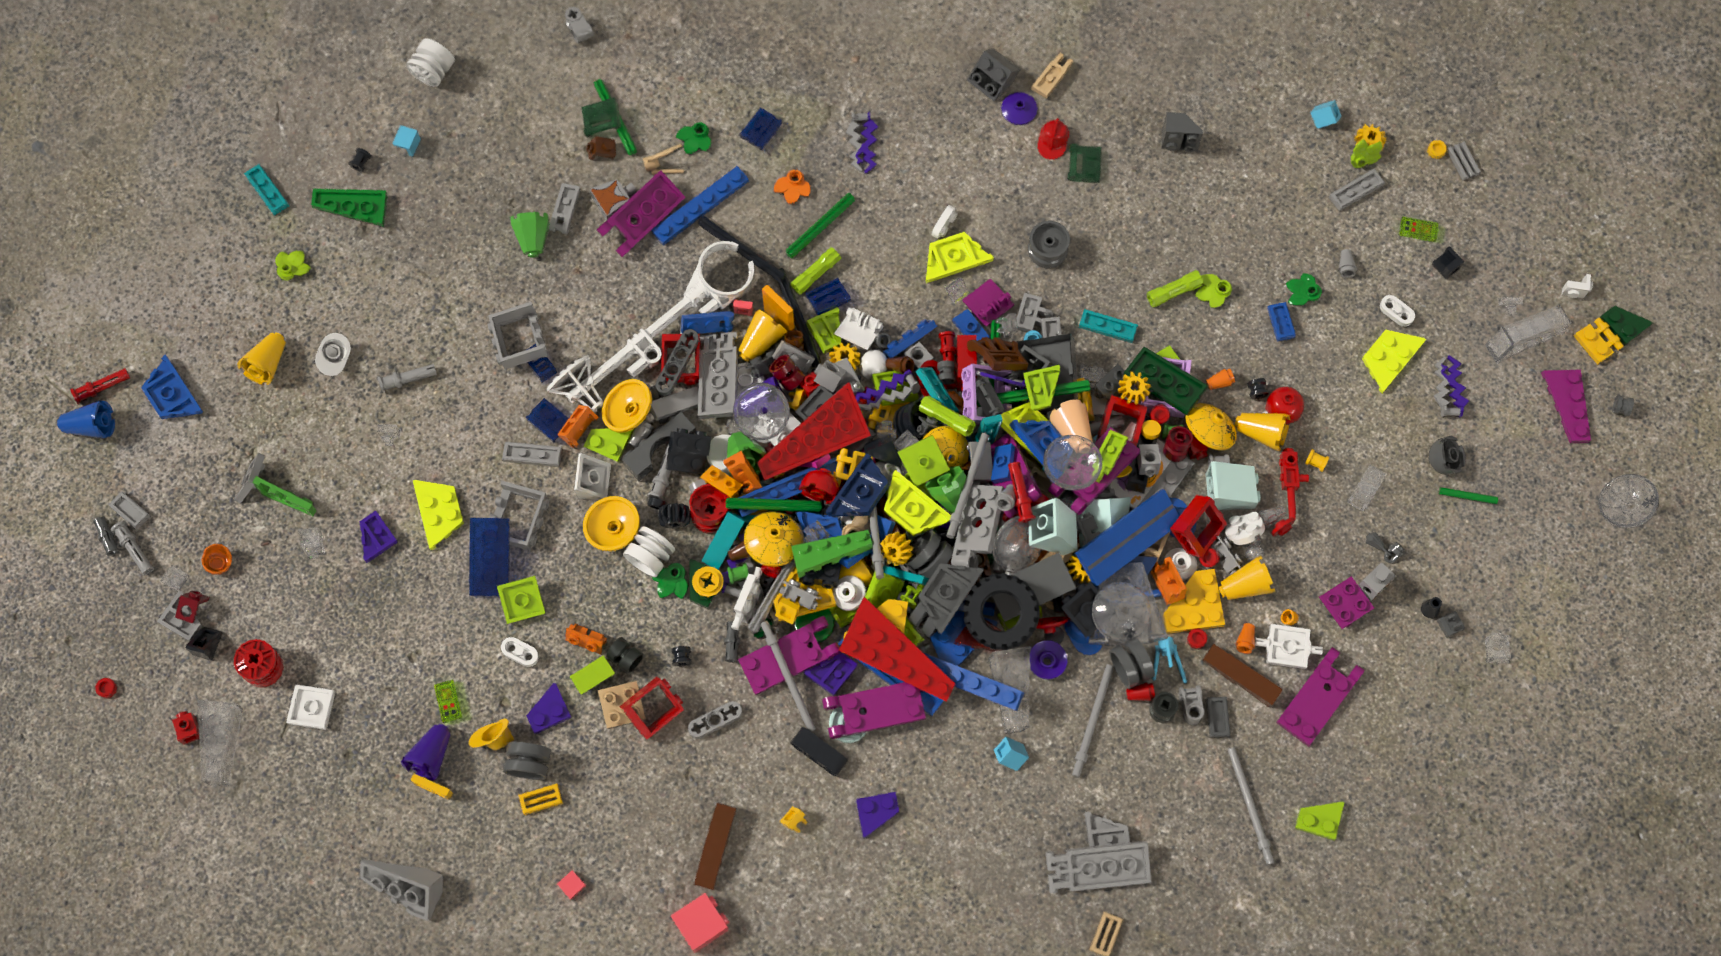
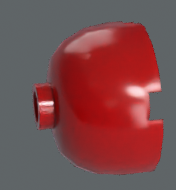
(1286, 401)
(819, 485)

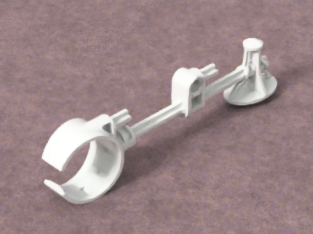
(643, 342)

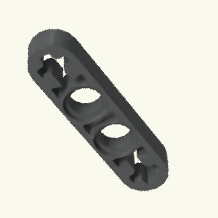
(677, 362)

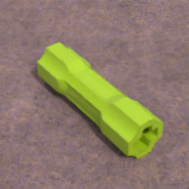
(817, 269)
(1163, 294)
(958, 422)

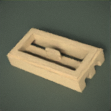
(1112, 918)

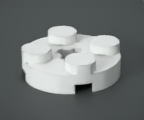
(1250, 522)

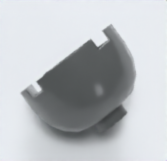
(1447, 456)

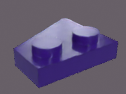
(375, 536)
(832, 673)
(548, 711)
(876, 811)

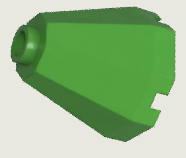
(531, 232)
(751, 449)
(947, 487)

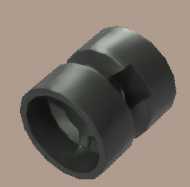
(622, 653)
(1163, 707)

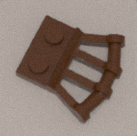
(1003, 357)

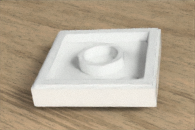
(310, 707)

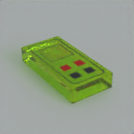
(1418, 229)
(448, 701)

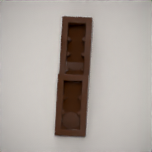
(1241, 674)

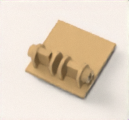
(615, 696)

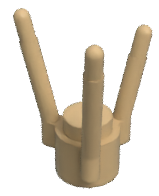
(652, 162)

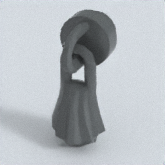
(1374, 540)

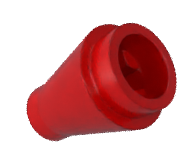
(1142, 692)

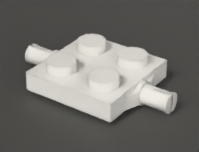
(748, 598)
(1288, 646)

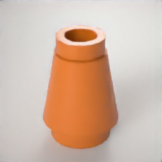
(1221, 379)
(1246, 639)

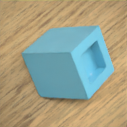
(1326, 114)
(407, 139)
(1011, 753)

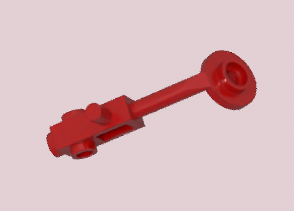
(1290, 481)

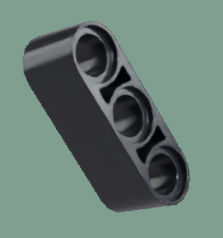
(819, 751)

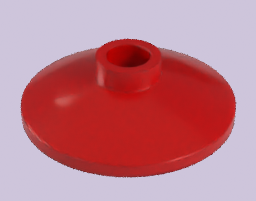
(1050, 623)

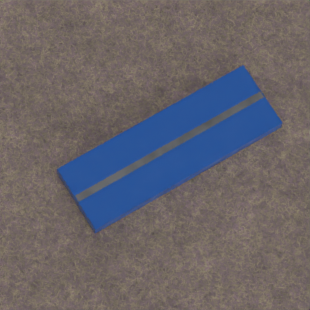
(1128, 537)

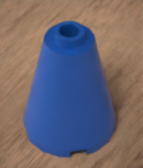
(89, 420)

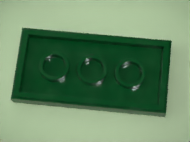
(1167, 380)

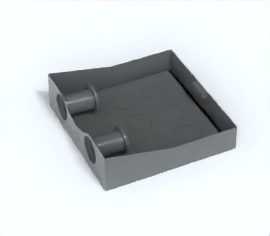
(1059, 351)

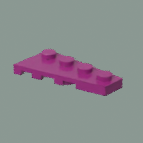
(1569, 400)

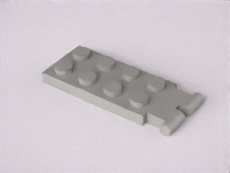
(718, 375)
(1099, 866)

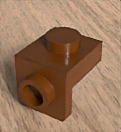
(601, 147)

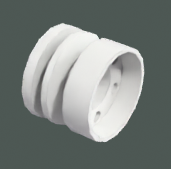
(430, 62)
(650, 549)

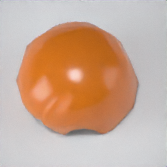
(216, 559)

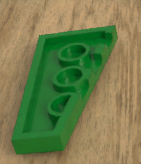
(354, 204)

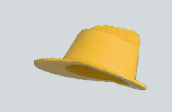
(493, 736)

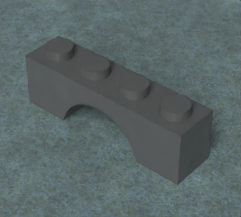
(639, 460)

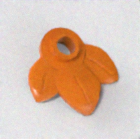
(792, 189)

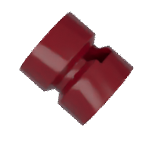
(787, 373)
(1177, 444)

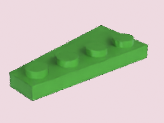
(821, 552)

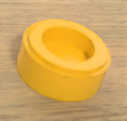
(1437, 149)
(1151, 429)

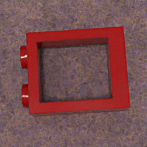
(670, 341)
(964, 357)
(1120, 405)
(1189, 517)
(649, 731)

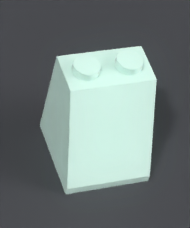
(1232, 486)
(1106, 513)
(1054, 527)

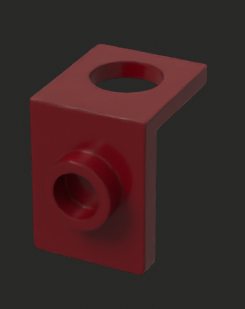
(192, 600)

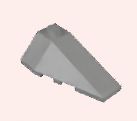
(411, 886)

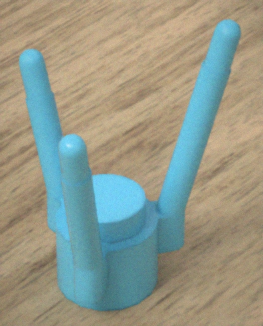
(1168, 648)

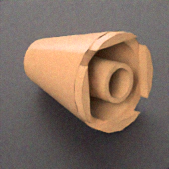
(1072, 419)

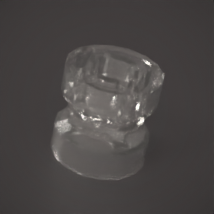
(1254, 549)

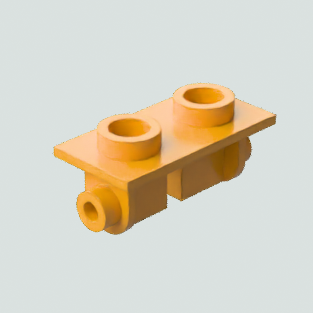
(721, 481)

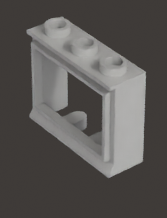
(509, 316)
(502, 501)

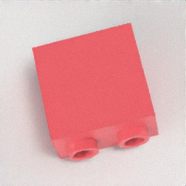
(700, 922)

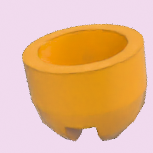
(1287, 619)

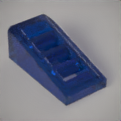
(545, 374)

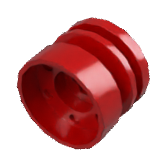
(707, 499)
(267, 669)

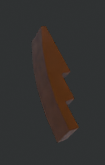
(715, 846)

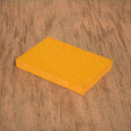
(777, 308)

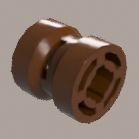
(795, 338)

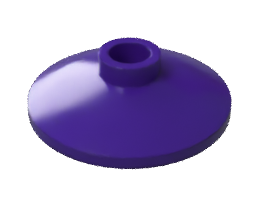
(1019, 115)
(1051, 651)

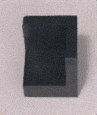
(1448, 263)

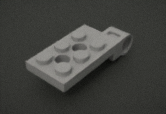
(980, 539)

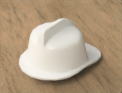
(332, 354)

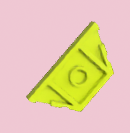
(954, 256)
(1390, 356)
(1022, 414)
(912, 507)
(438, 510)

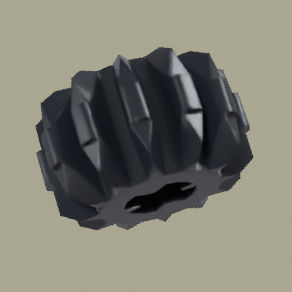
(674, 515)

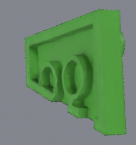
(284, 496)

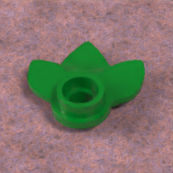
(694, 140)
(1301, 288)
(670, 583)

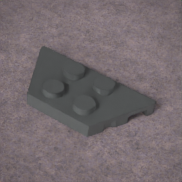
(947, 591)

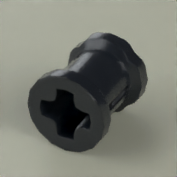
(359, 159)

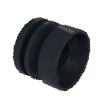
(908, 419)

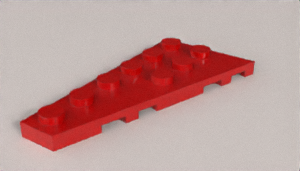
(824, 431)
(885, 647)

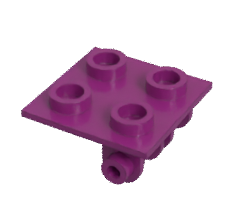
(988, 302)
(1346, 602)

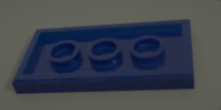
(488, 555)

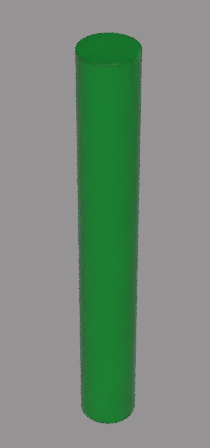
(1468, 495)

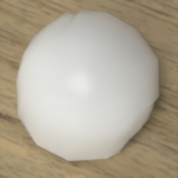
(872, 363)

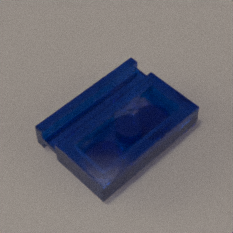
(760, 128)
(828, 296)
(547, 419)

